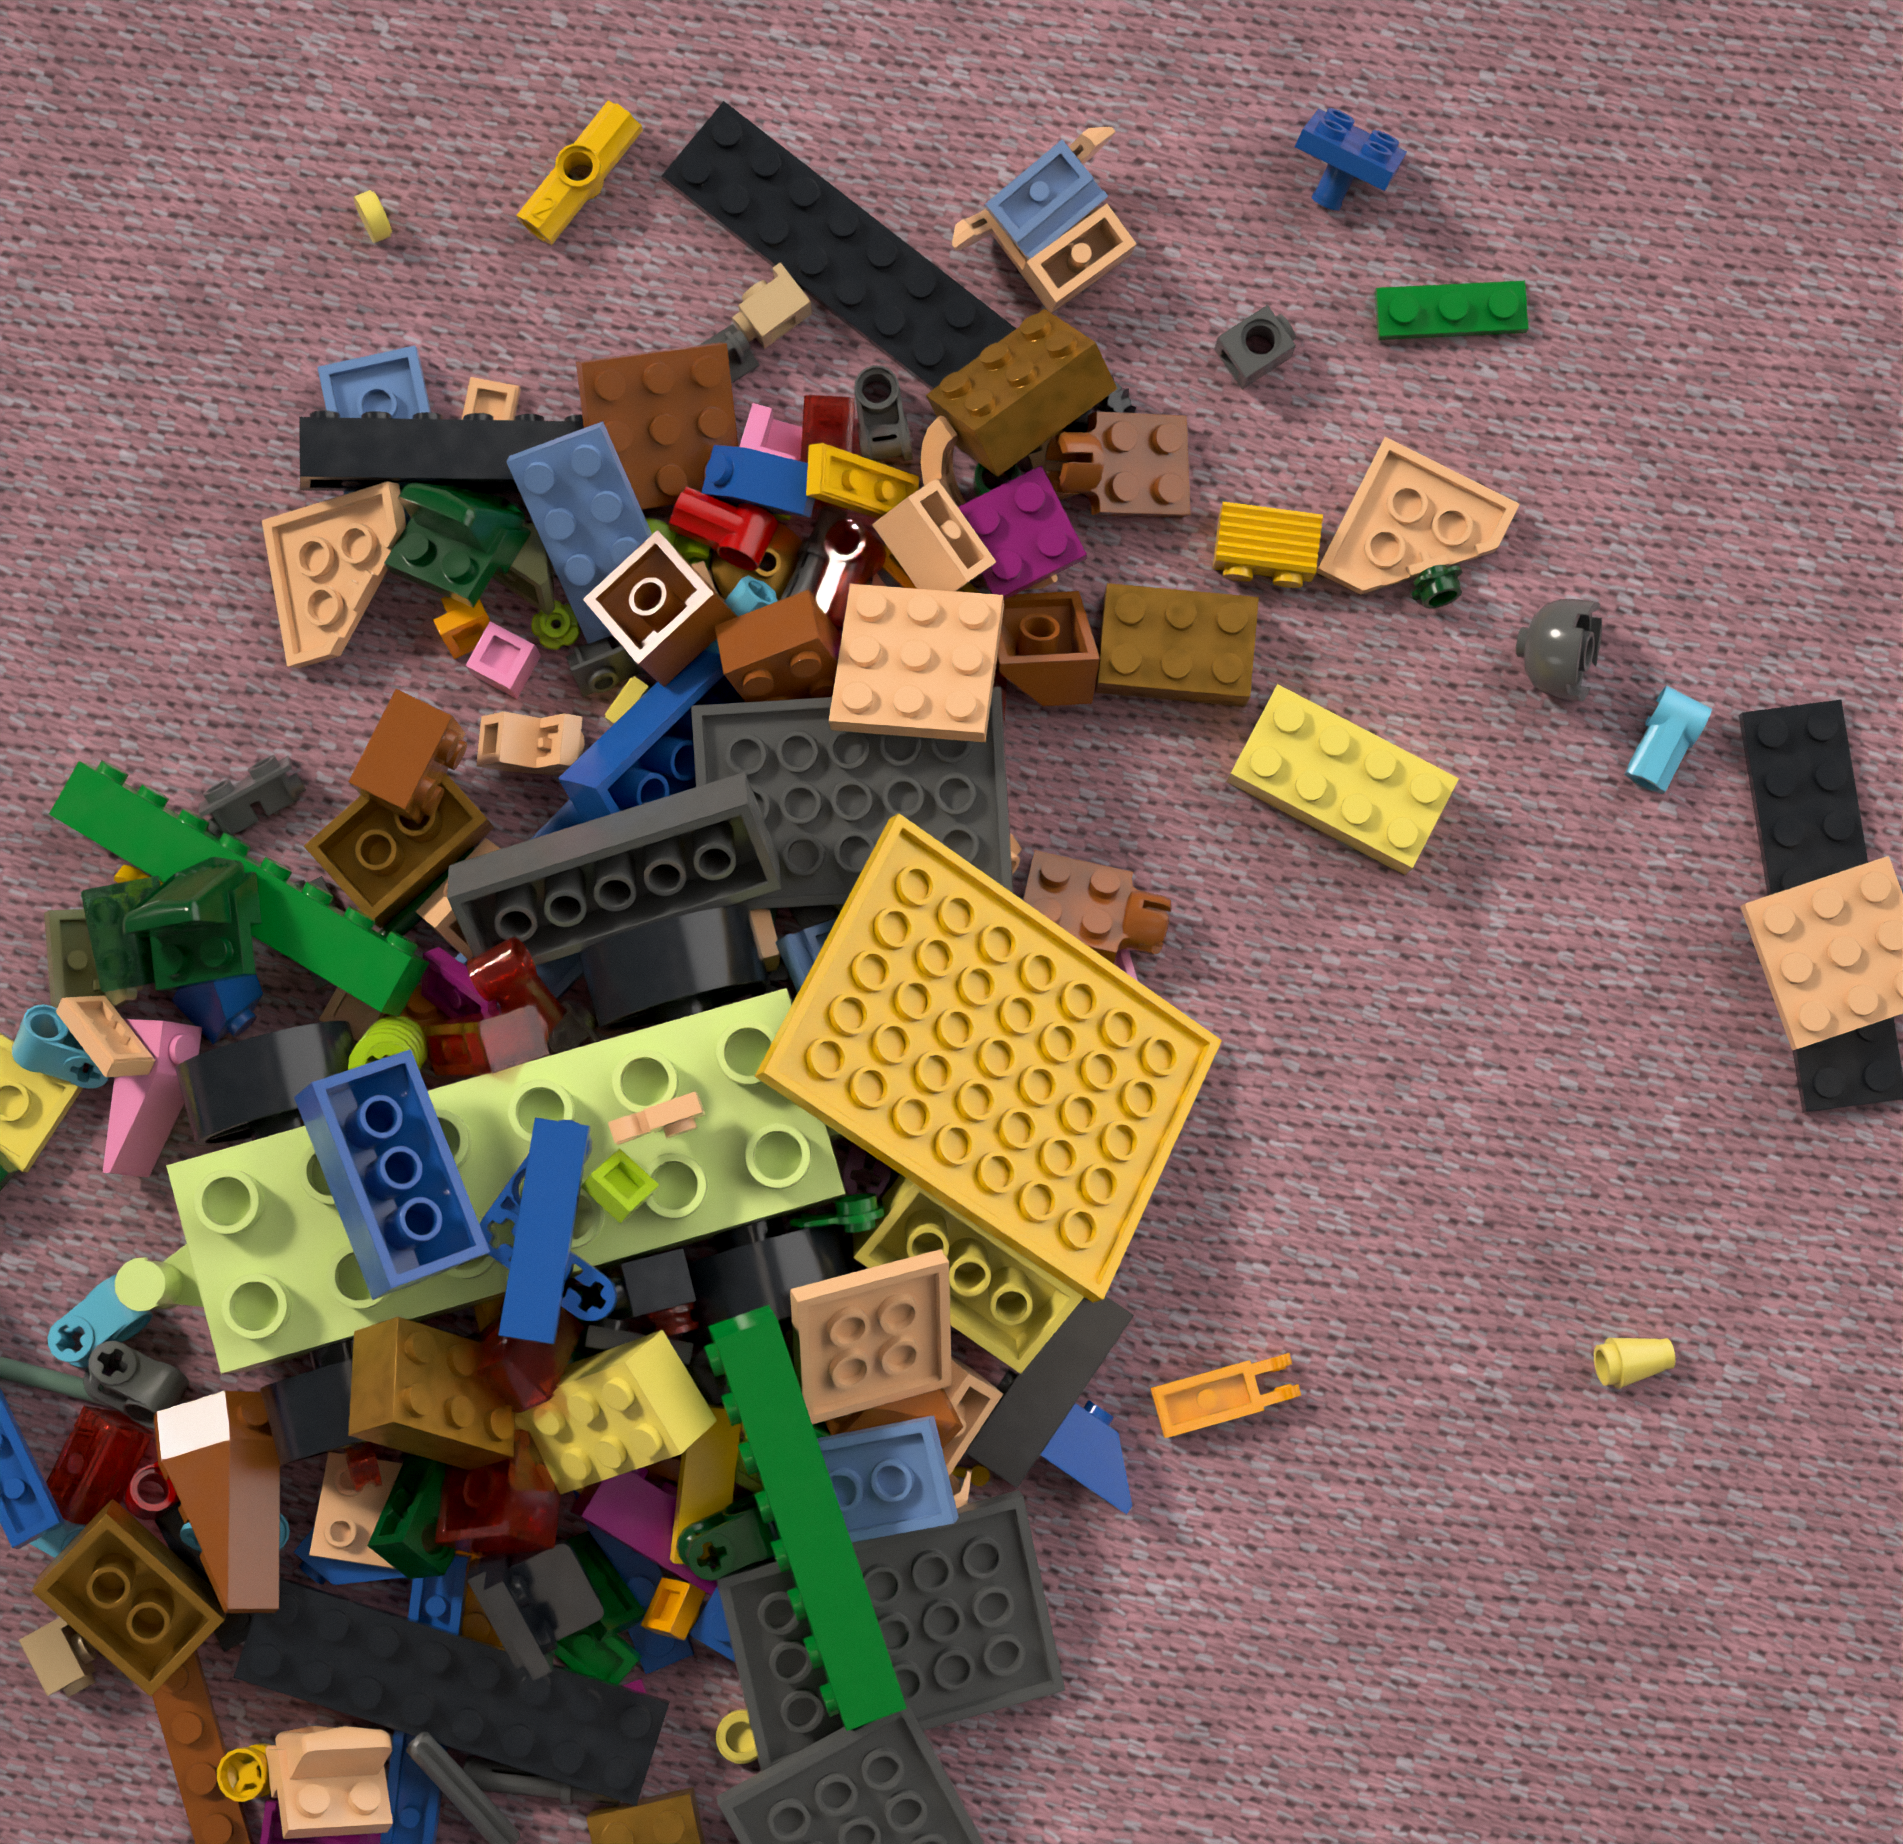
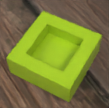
(619, 1185)

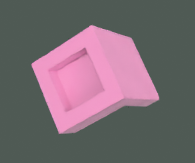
(771, 435)
(503, 660)

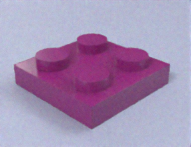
(1024, 533)

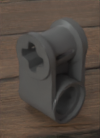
(881, 426)
(138, 1384)

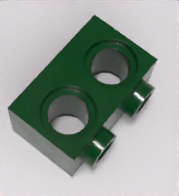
(410, 1520)

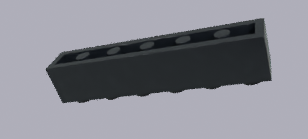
(423, 449)

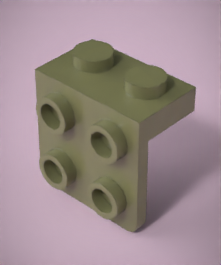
(72, 960)

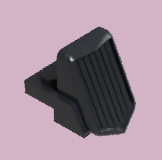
(535, 1601)

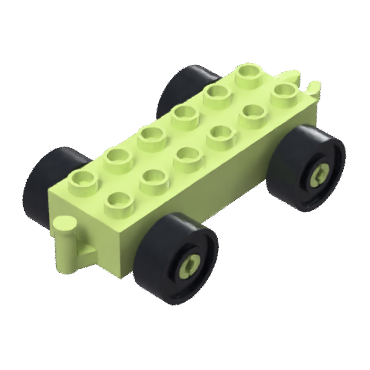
(274, 1252)

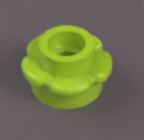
(556, 638)

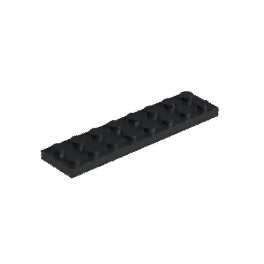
(833, 248)
(1806, 832)
(453, 1689)

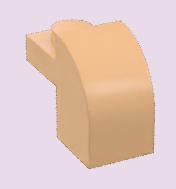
(530, 743)

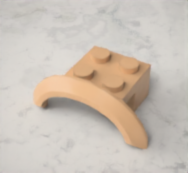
(1074, 259)
(929, 529)

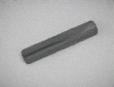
(461, 1790)

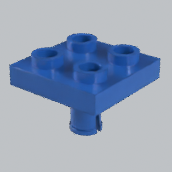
(1348, 154)

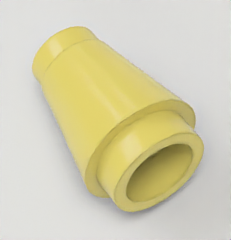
(1632, 1359)

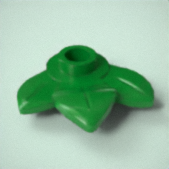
(853, 1211)

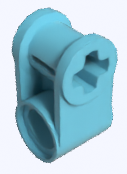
(50, 1048)
(100, 1320)

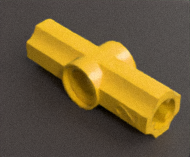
(597, 147)

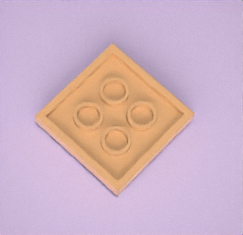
(917, 663)
(1832, 951)
(873, 1336)

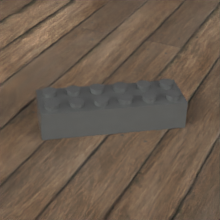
(618, 872)

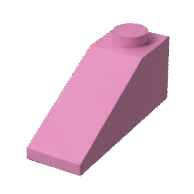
(148, 1105)

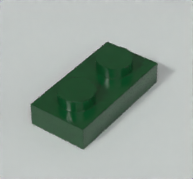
(619, 1603)

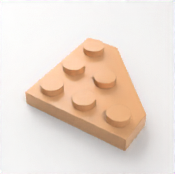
(1410, 519)
(328, 567)

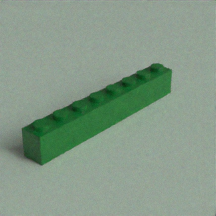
(293, 918)
(806, 1517)

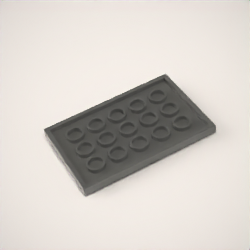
(836, 790)
(955, 1612)

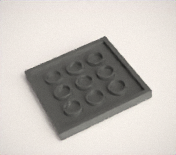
(854, 1789)

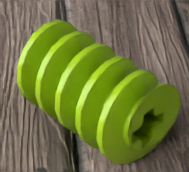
(390, 1037)

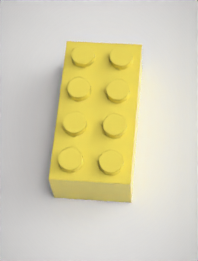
(1342, 780)
(994, 1290)
(617, 1413)

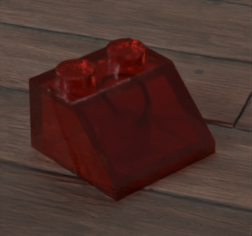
(500, 1505)

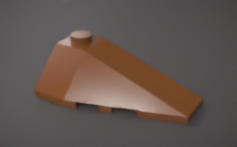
(229, 1491)

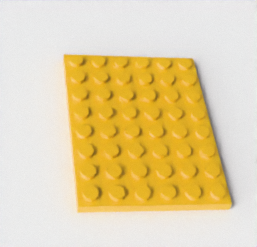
(991, 1058)

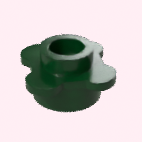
(1438, 586)

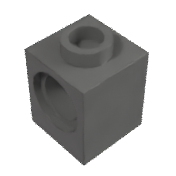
(1240, 361)

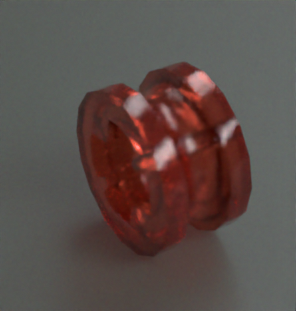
(674, 1319)
(363, 1466)

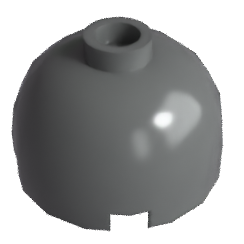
(1561, 647)

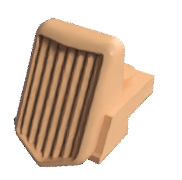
(330, 1781)

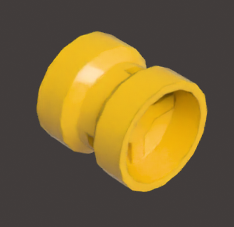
(240, 1776)

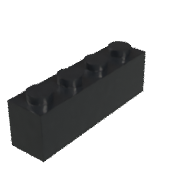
(644, 1285)
(1046, 1389)

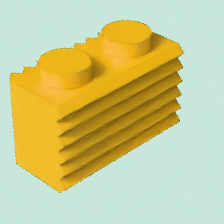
(1267, 544)

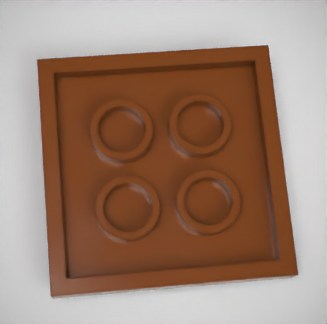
(662, 414)

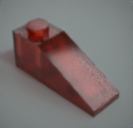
(487, 1040)

